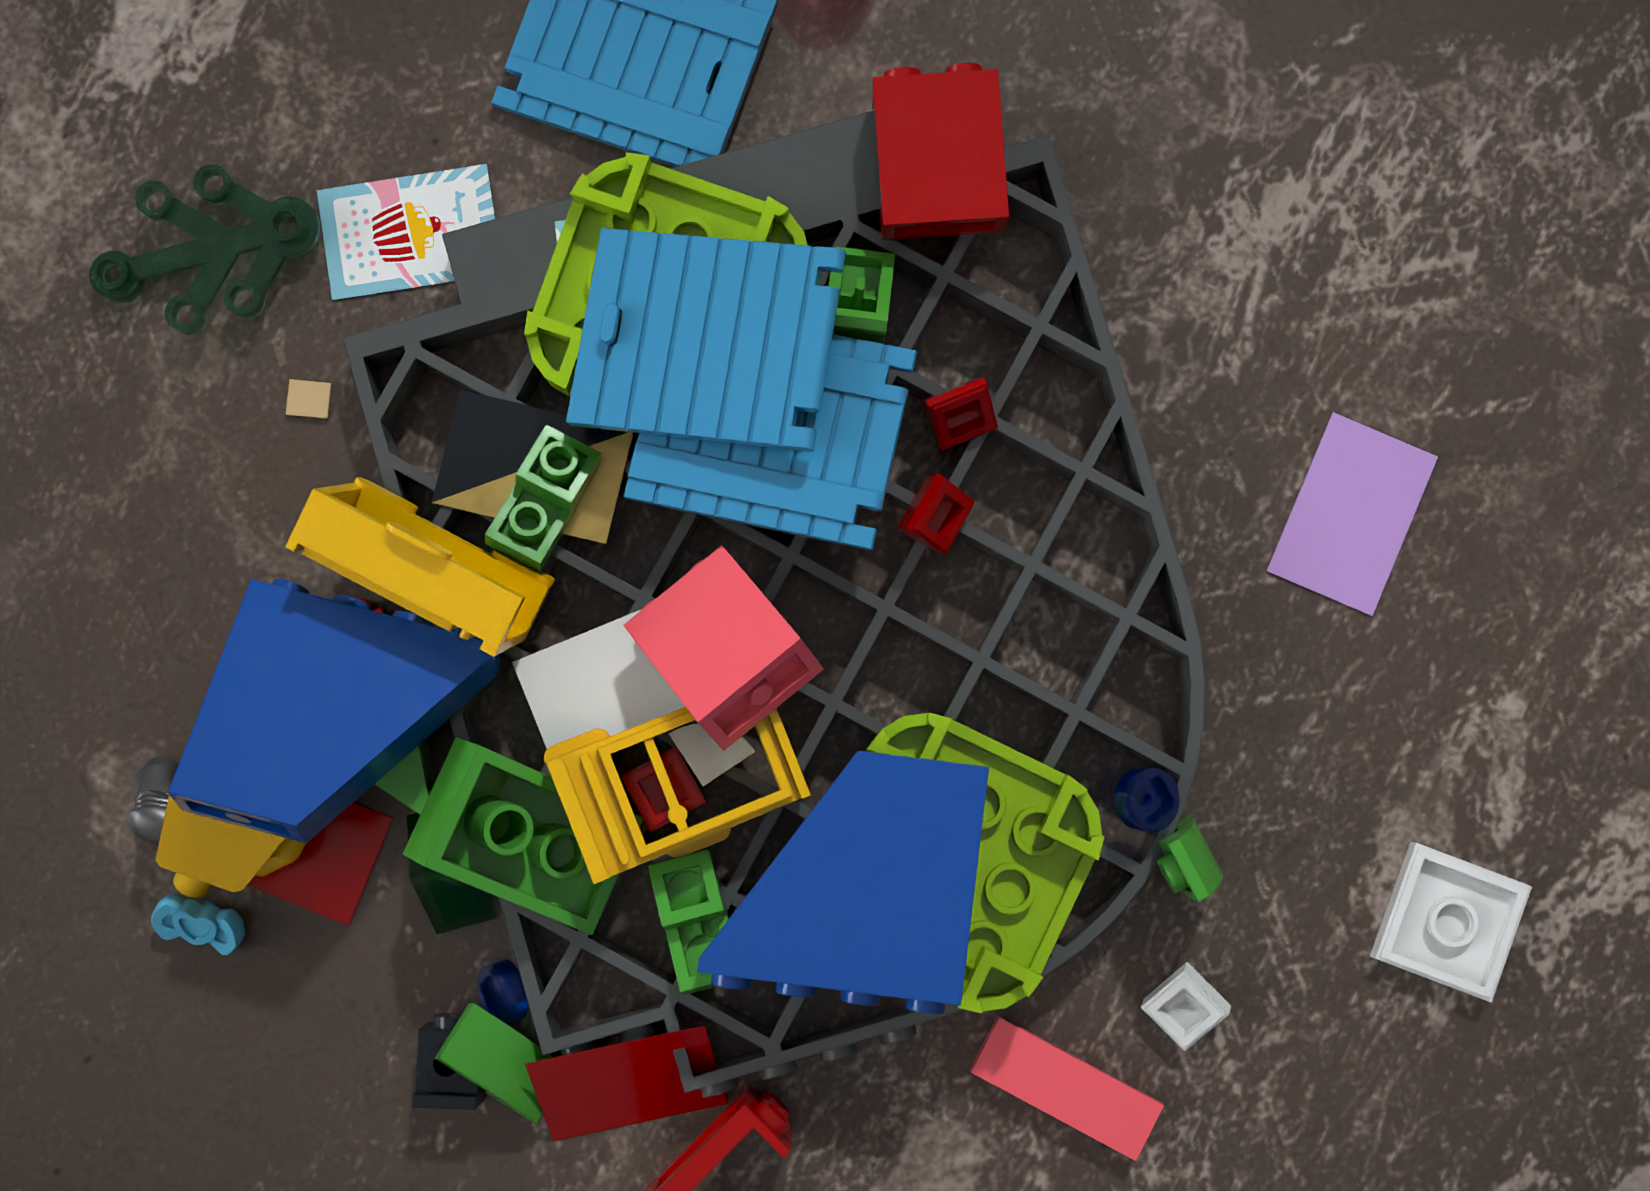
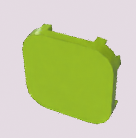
(634, 197)
(1031, 859)

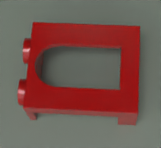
(746, 1111)

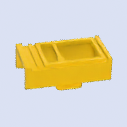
(418, 565)
(603, 814)

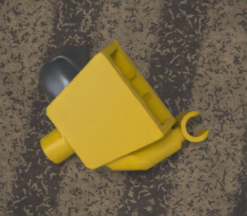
(197, 846)

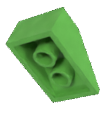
(507, 836)

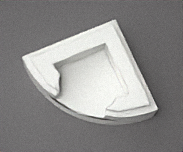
(704, 754)

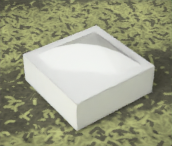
(1186, 1006)

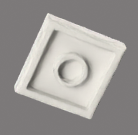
(1450, 921)

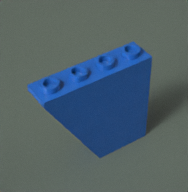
(318, 707)
(867, 890)

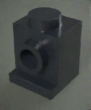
(433, 1085)

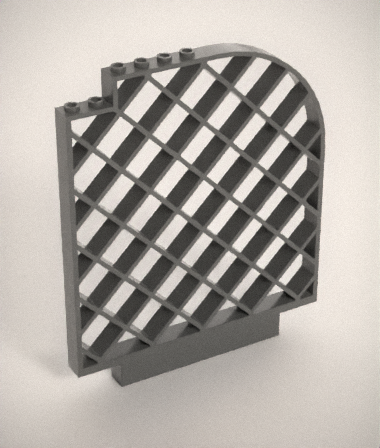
(831, 190)

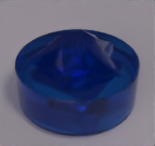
(1146, 799)
(502, 991)

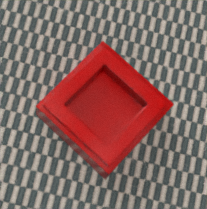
(649, 796)

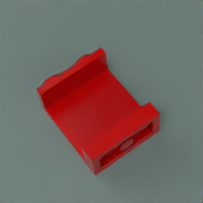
(940, 152)

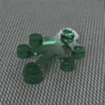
(214, 249)

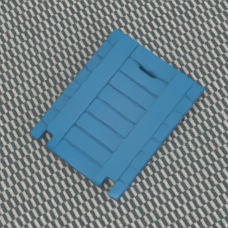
(638, 71)
(709, 338)
(789, 488)

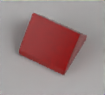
(960, 413)
(936, 513)

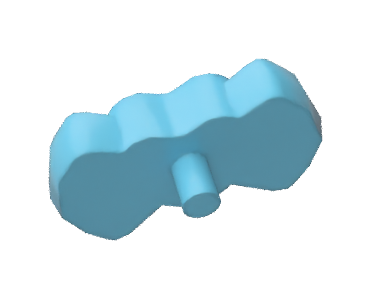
(198, 923)

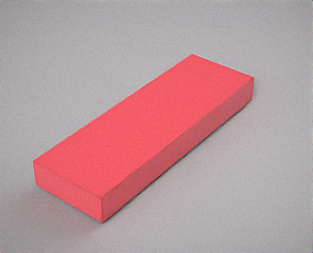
(1066, 1087)

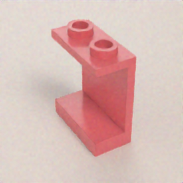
(723, 648)

